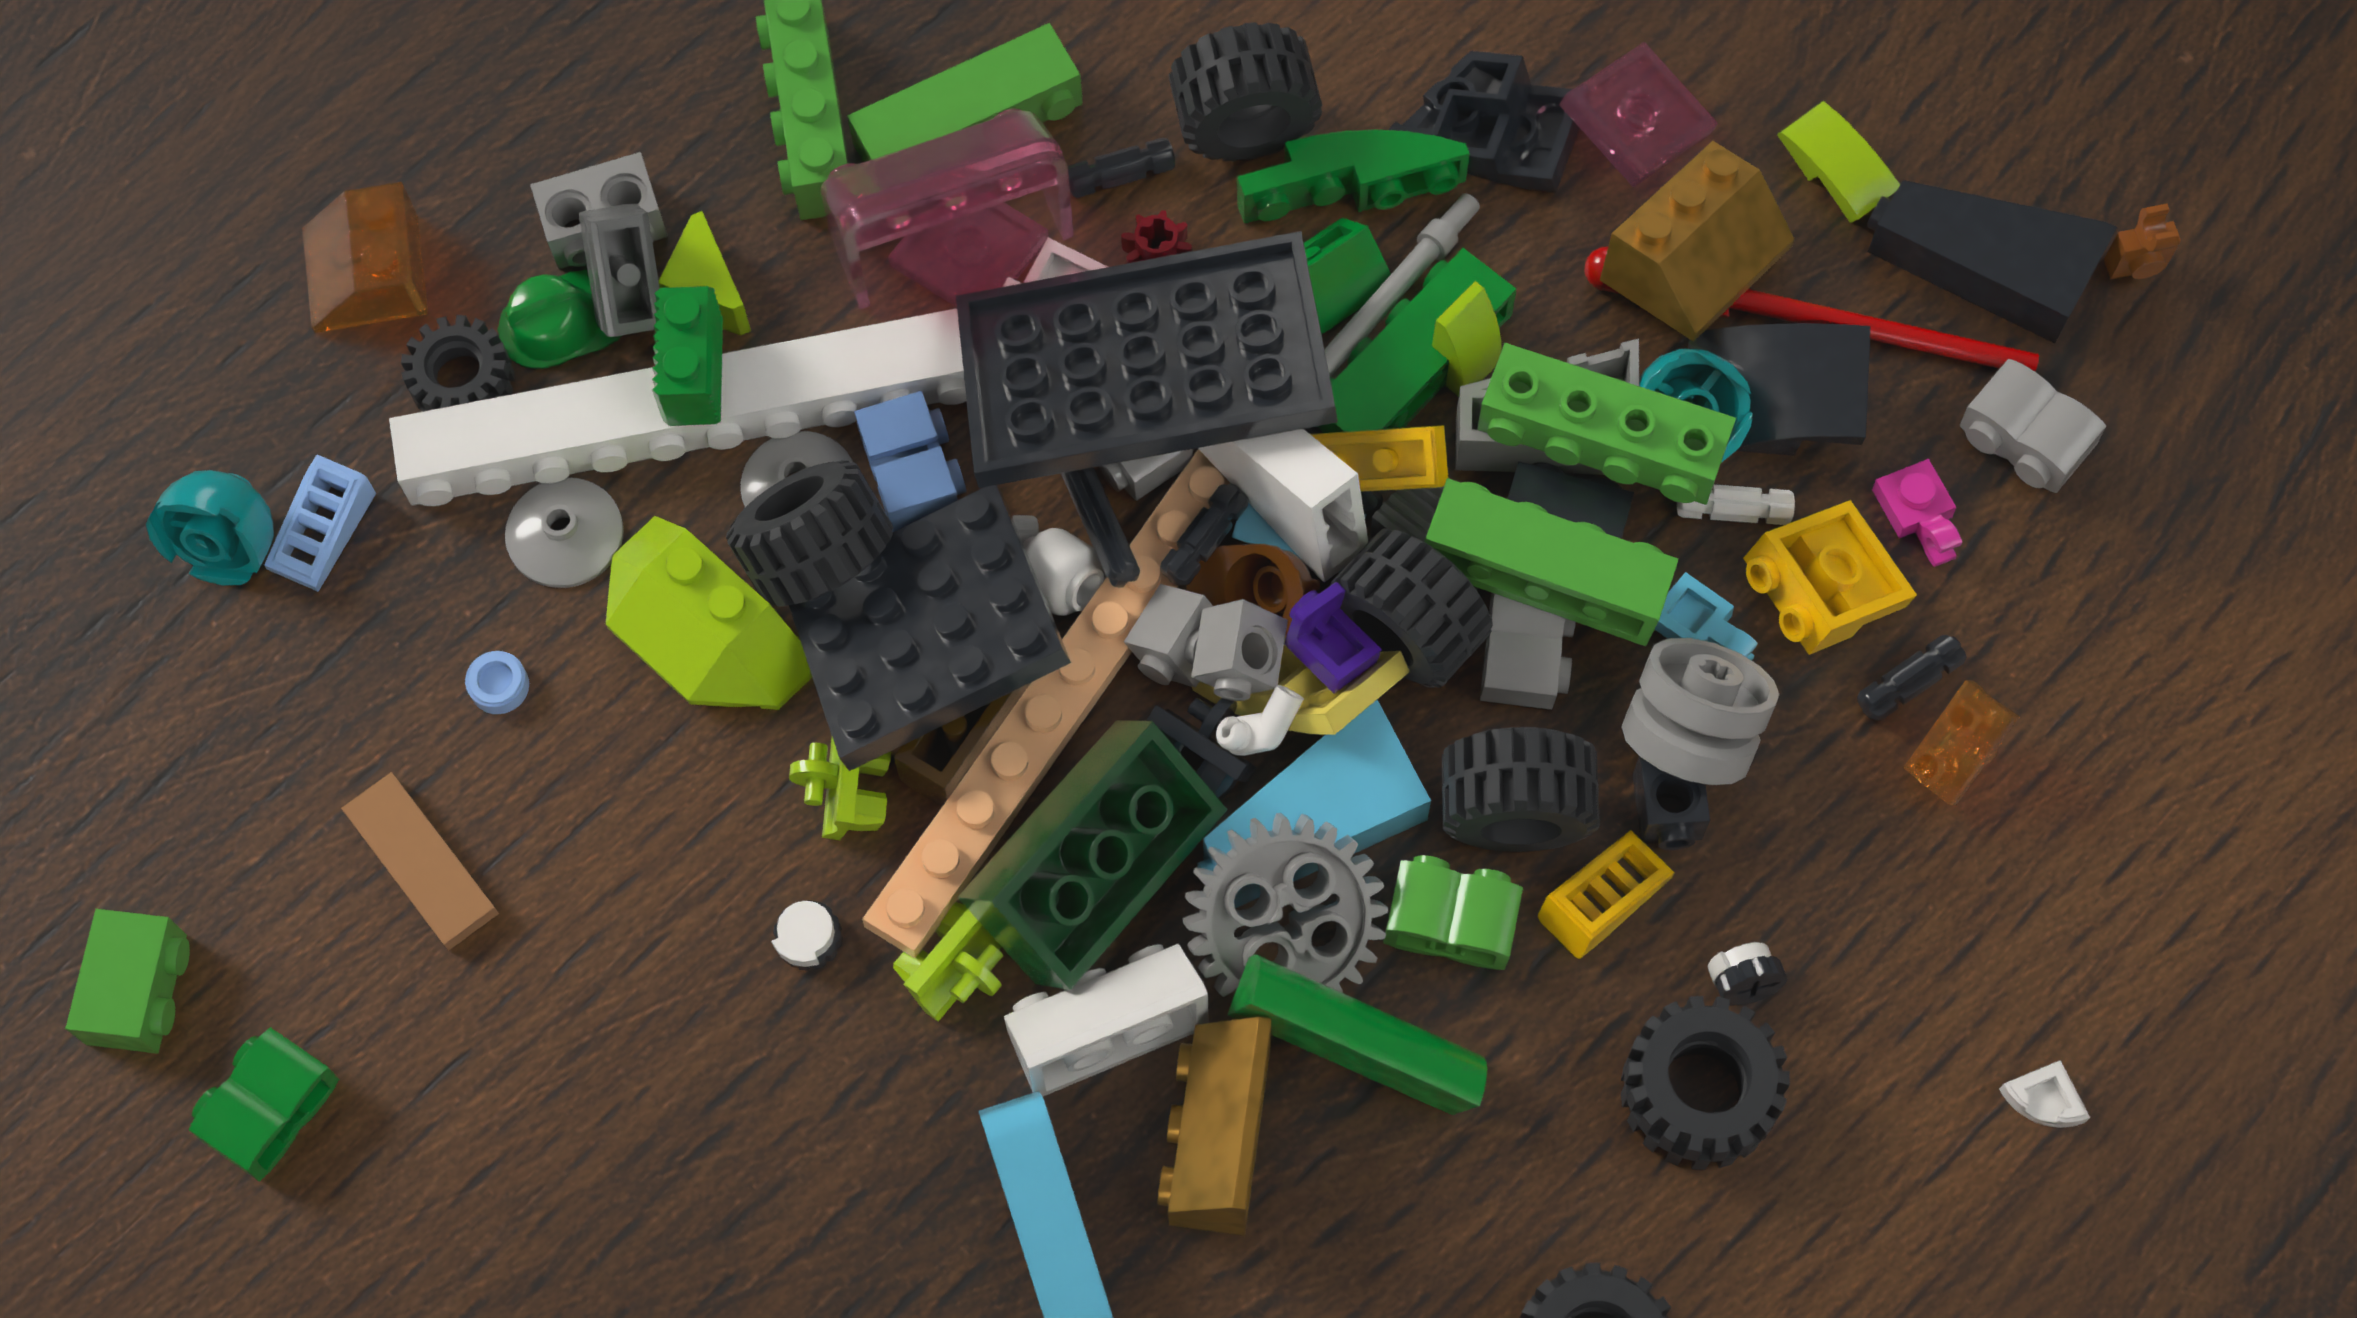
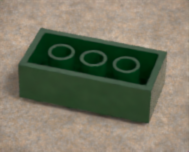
(1093, 853)

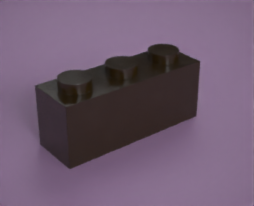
(943, 756)

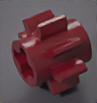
(1152, 232)

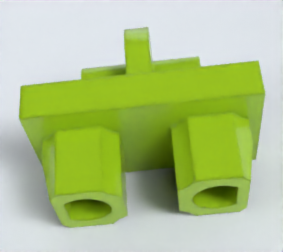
(844, 804)
(954, 966)

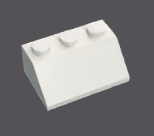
(1107, 1018)

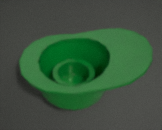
(551, 321)

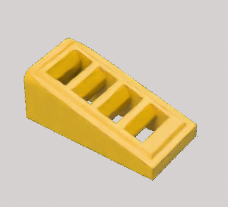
(1577, 920)

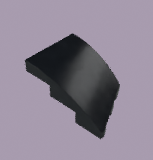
(1509, 126)
(1801, 381)

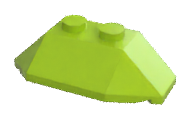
(701, 622)

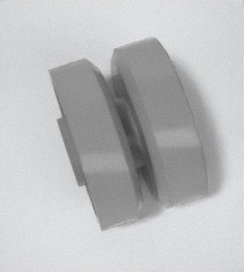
(1700, 711)

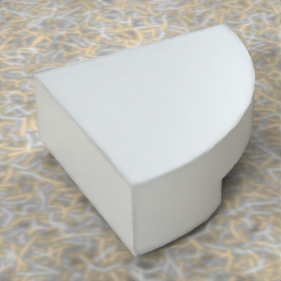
(2046, 1097)

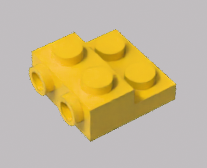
(1826, 576)

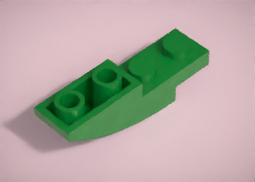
(1373, 165)

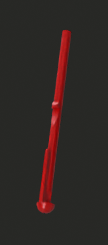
(1880, 330)

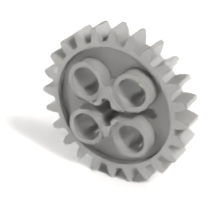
(1271, 862)

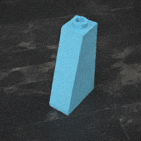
(1348, 779)

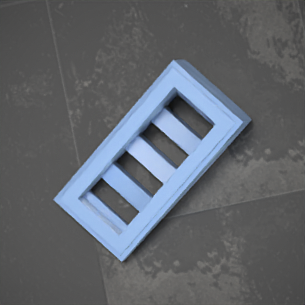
(302, 514)

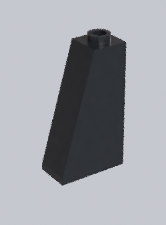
(1992, 252)

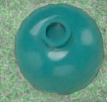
(1706, 382)
(214, 525)

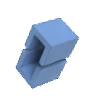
(907, 458)

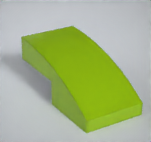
(1841, 158)
(1468, 338)

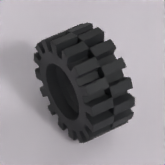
(454, 342)

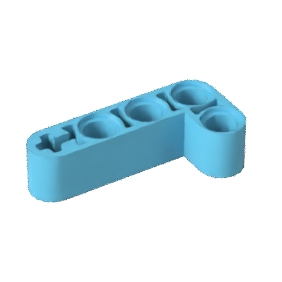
(1044, 1209)

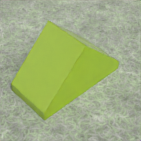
(699, 263)

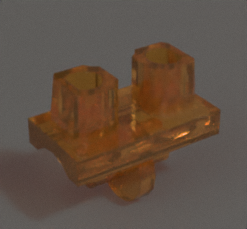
(1961, 742)

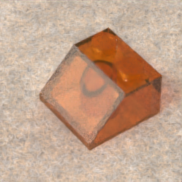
(365, 259)

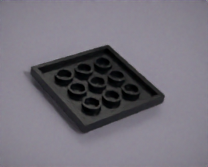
(929, 629)

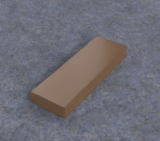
(420, 861)

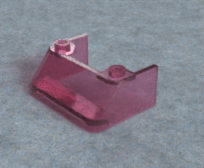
(941, 183)

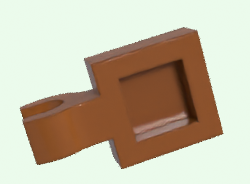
(2143, 249)

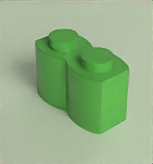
(1453, 913)

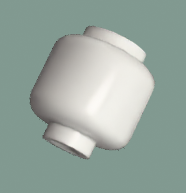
(1065, 569)

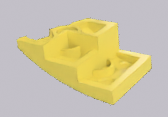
(1322, 709)

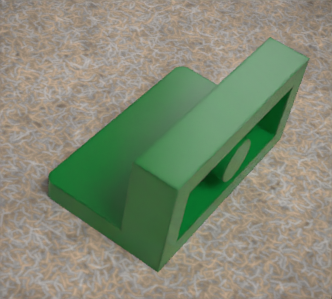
(1343, 270)

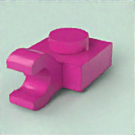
(1920, 505)

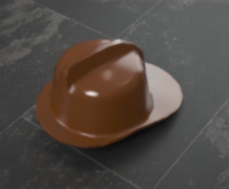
(1257, 574)

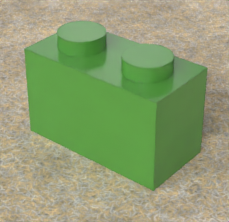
(128, 981)

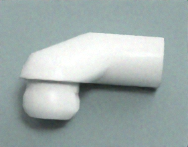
(1261, 730)

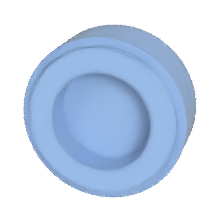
(497, 682)

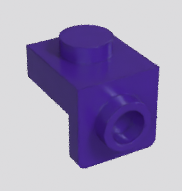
(1329, 639)

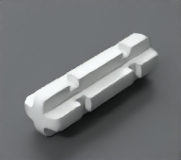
(1743, 505)

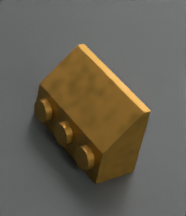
(1698, 242)
(1217, 1125)

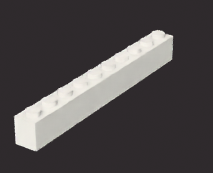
(618, 422)

